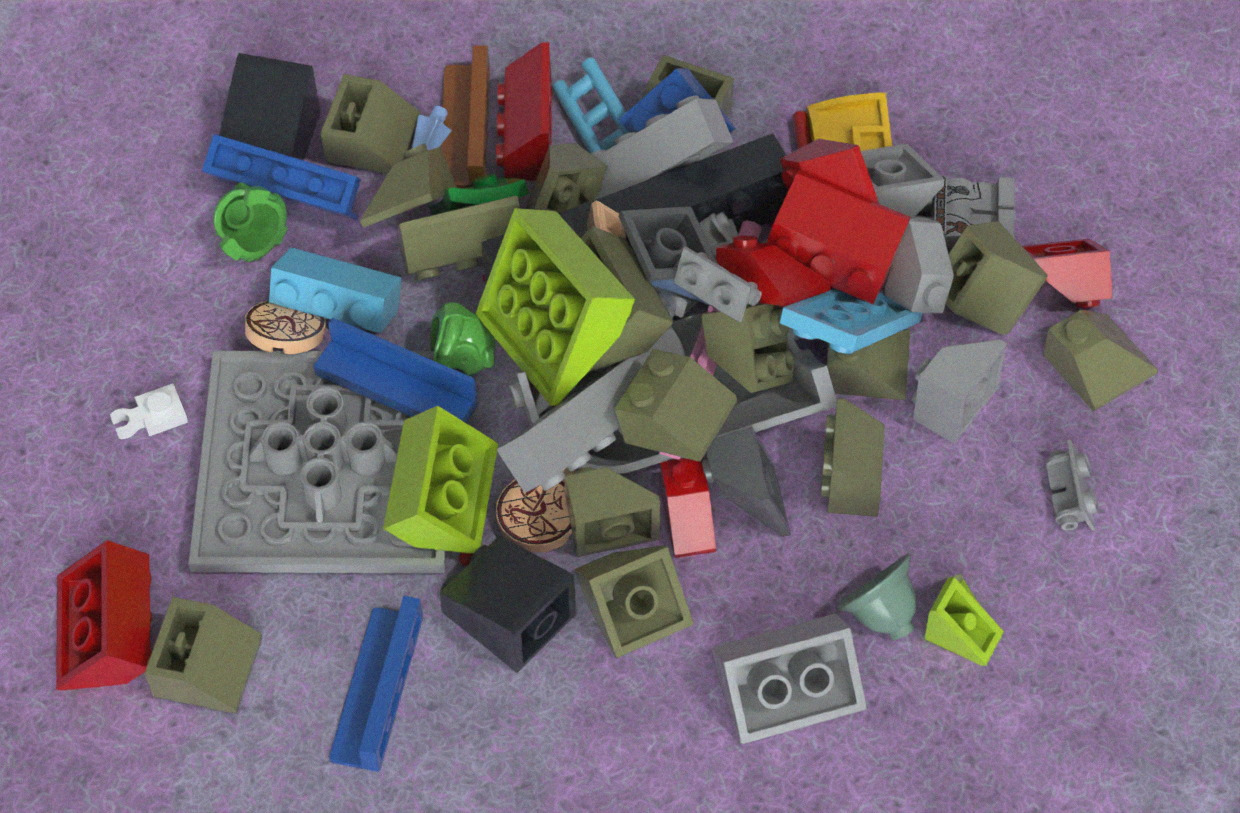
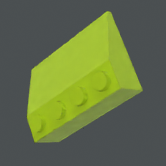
(552, 302)

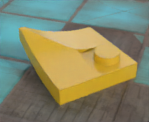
(852, 120)

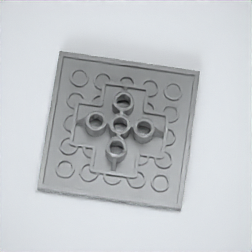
(265, 451)

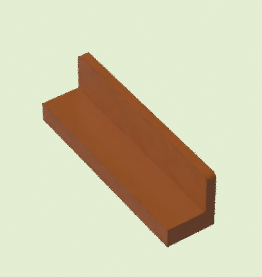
(467, 107)

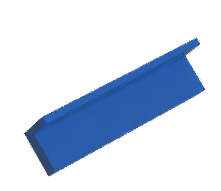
(281, 174)
(393, 374)
(377, 686)

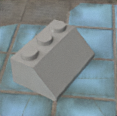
(790, 678)

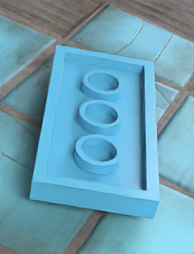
(847, 320)

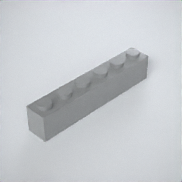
(576, 424)

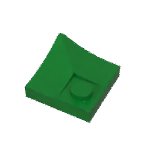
(485, 190)

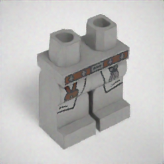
(971, 203)

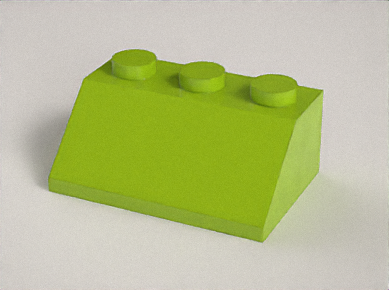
(441, 483)

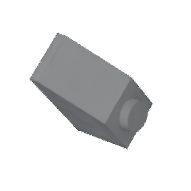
(921, 269)

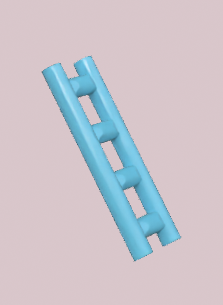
(609, 106)

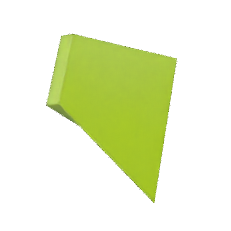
(961, 623)

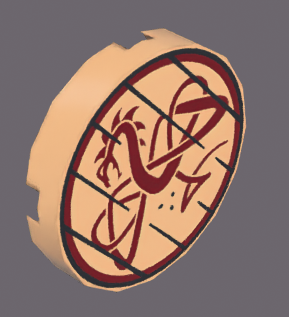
(284, 328)
(534, 518)

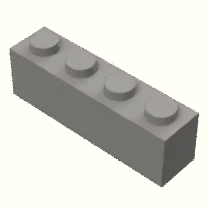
(665, 144)

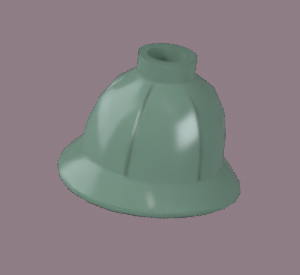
(885, 601)

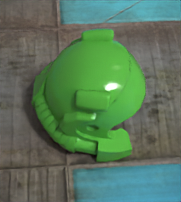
(249, 221)
(461, 339)

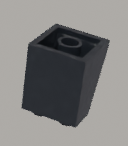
(272, 105)
(510, 601)

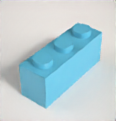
(335, 289)

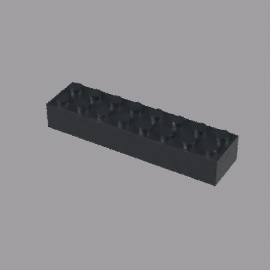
(738, 182)

